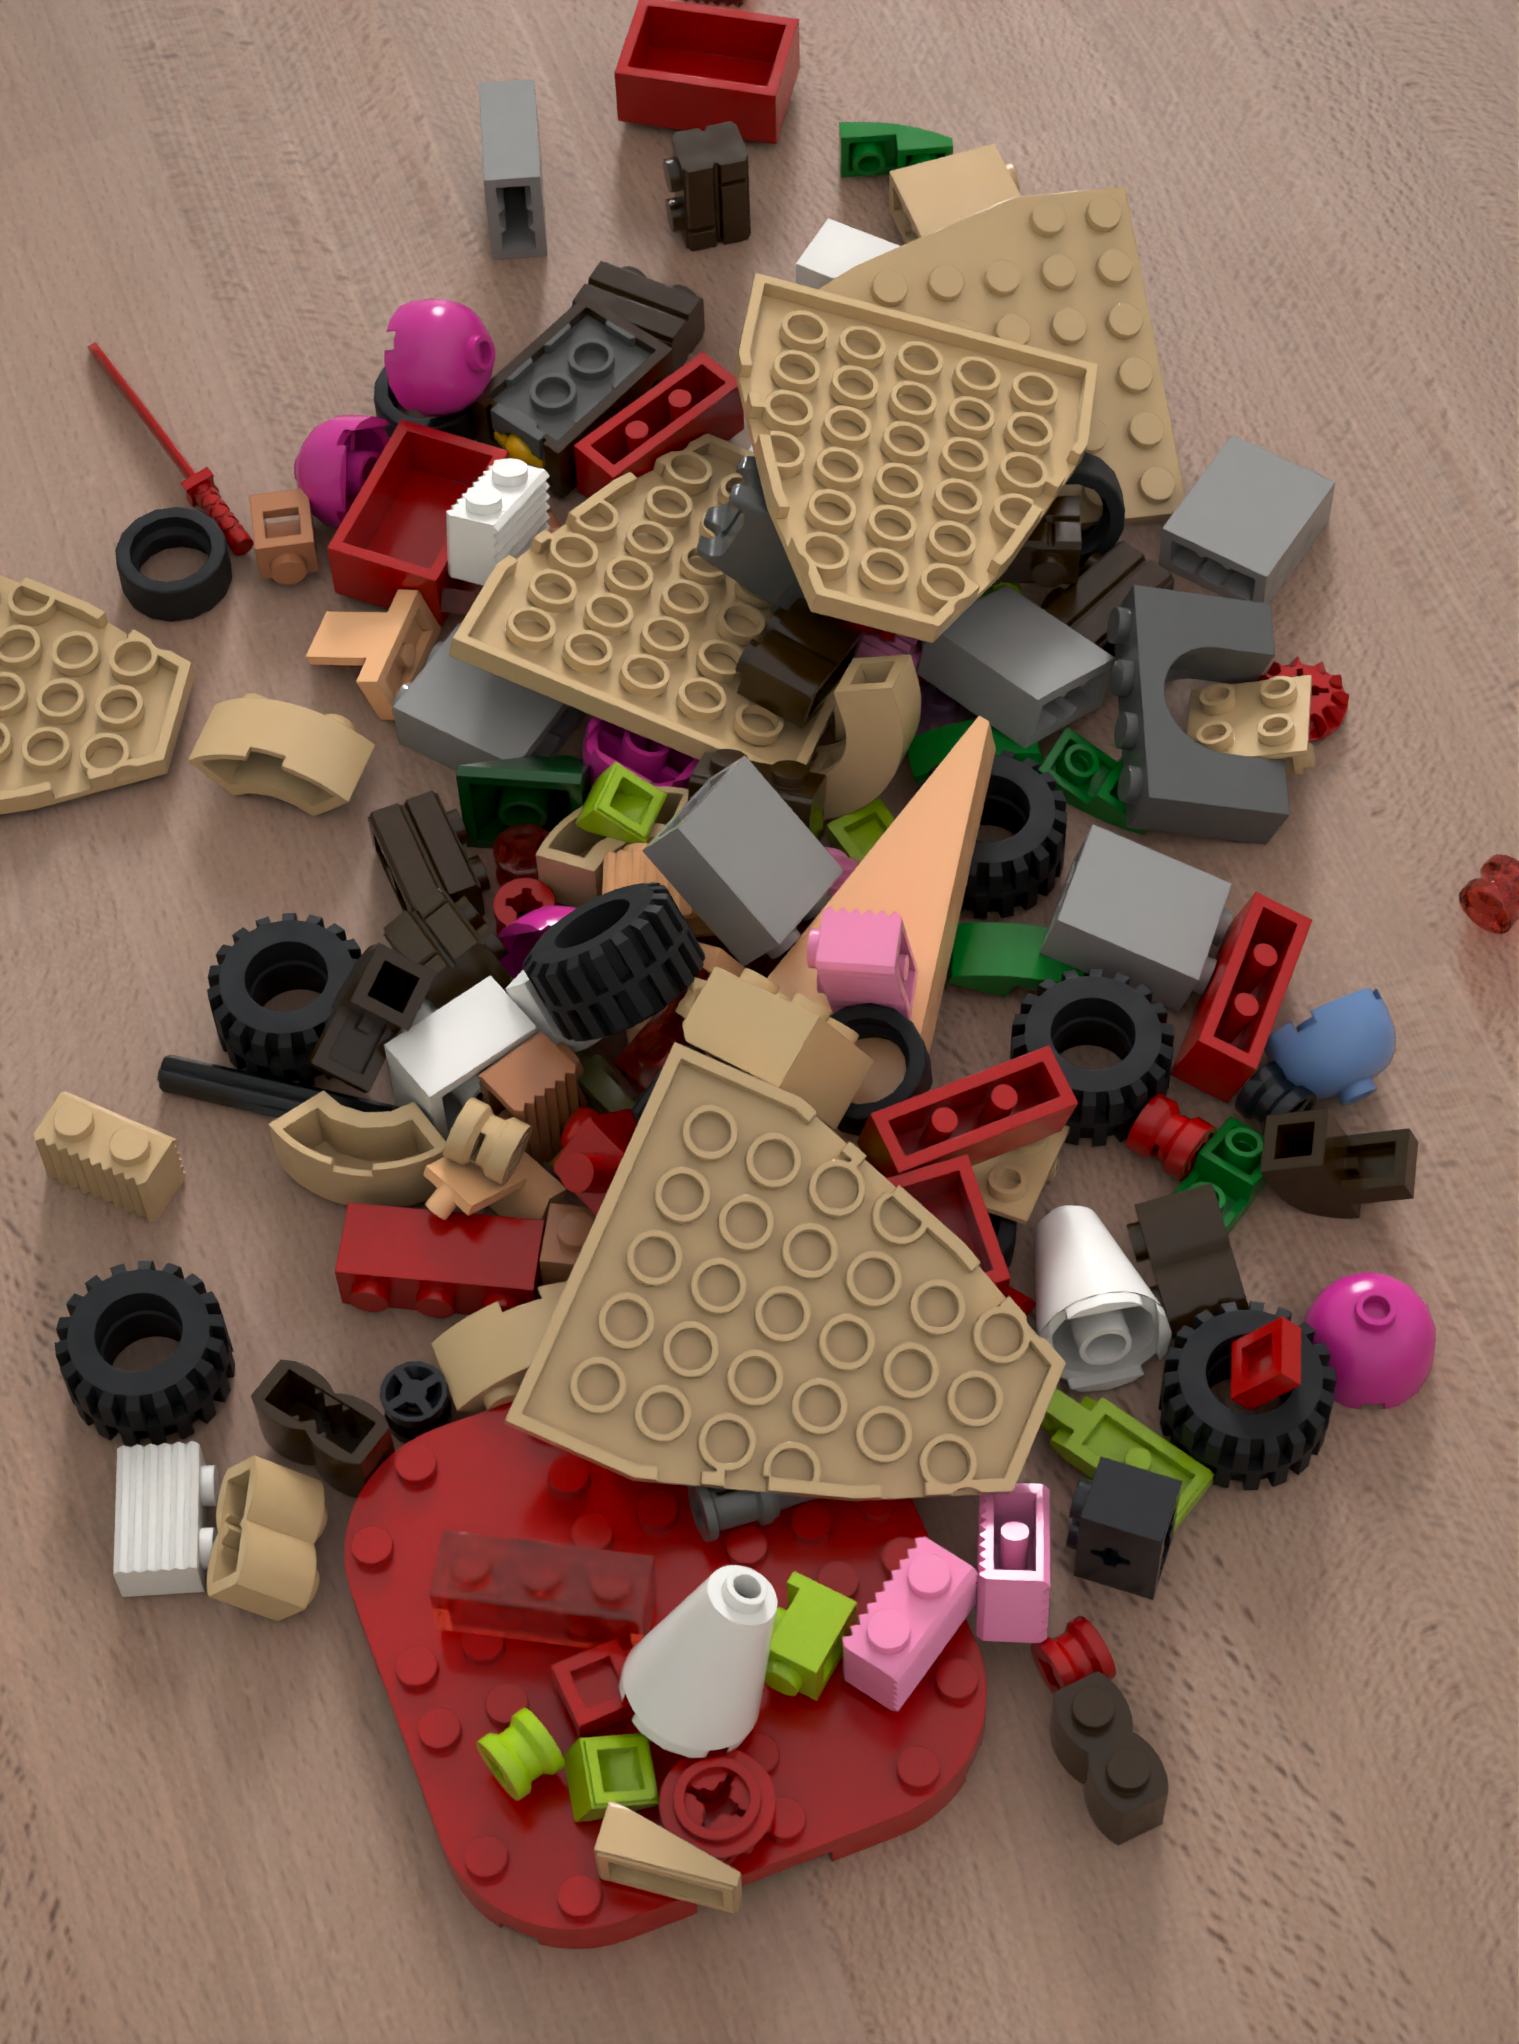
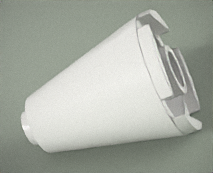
(1094, 1302)
(704, 1665)

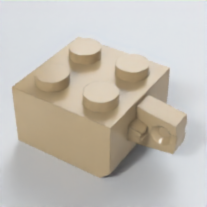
(776, 1039)

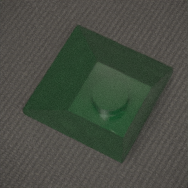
(519, 792)

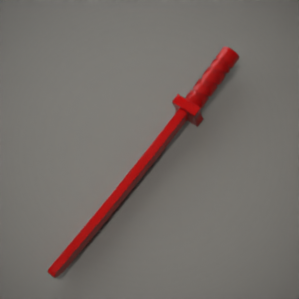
(198, 486)

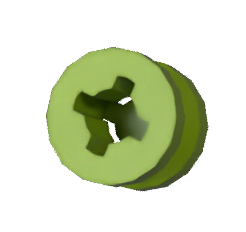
(520, 1753)

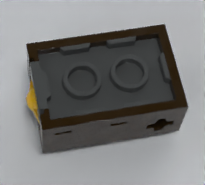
(567, 387)

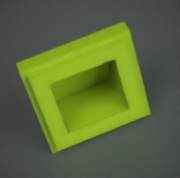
(621, 806)
(610, 1770)

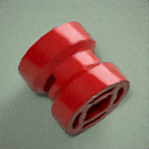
(1169, 1136)

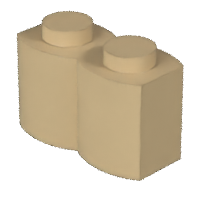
(267, 1539)

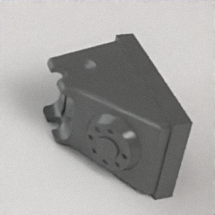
(748, 542)

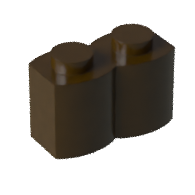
(797, 662)
(1187, 1254)
(321, 1427)
(1099, 1749)

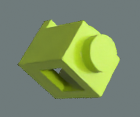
(808, 1637)

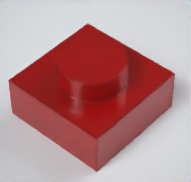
(1266, 1363)
(591, 1689)

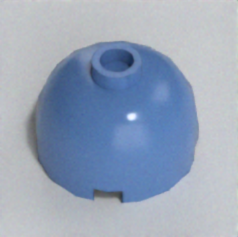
(1337, 1047)

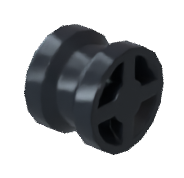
(1271, 1094)
(418, 1387)

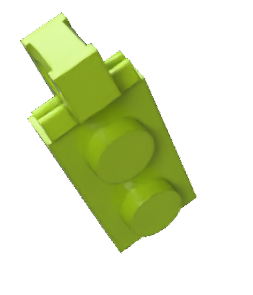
(1101, 1429)

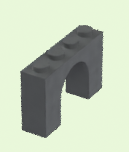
(1165, 774)

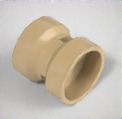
(487, 1141)

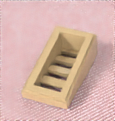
(655, 1860)

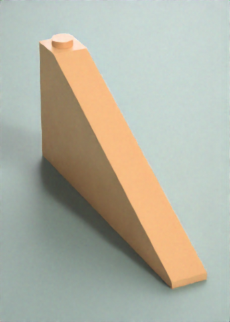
(923, 875)

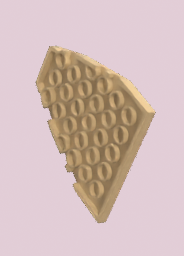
(1061, 280)
(902, 450)
(634, 621)
(80, 699)
(780, 1317)

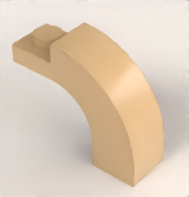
(880, 717)

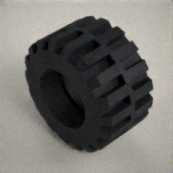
(1026, 864)
(614, 962)
(263, 965)
(1108, 1016)
(134, 1308)
(1235, 1442)

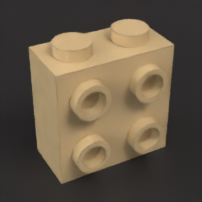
(949, 190)

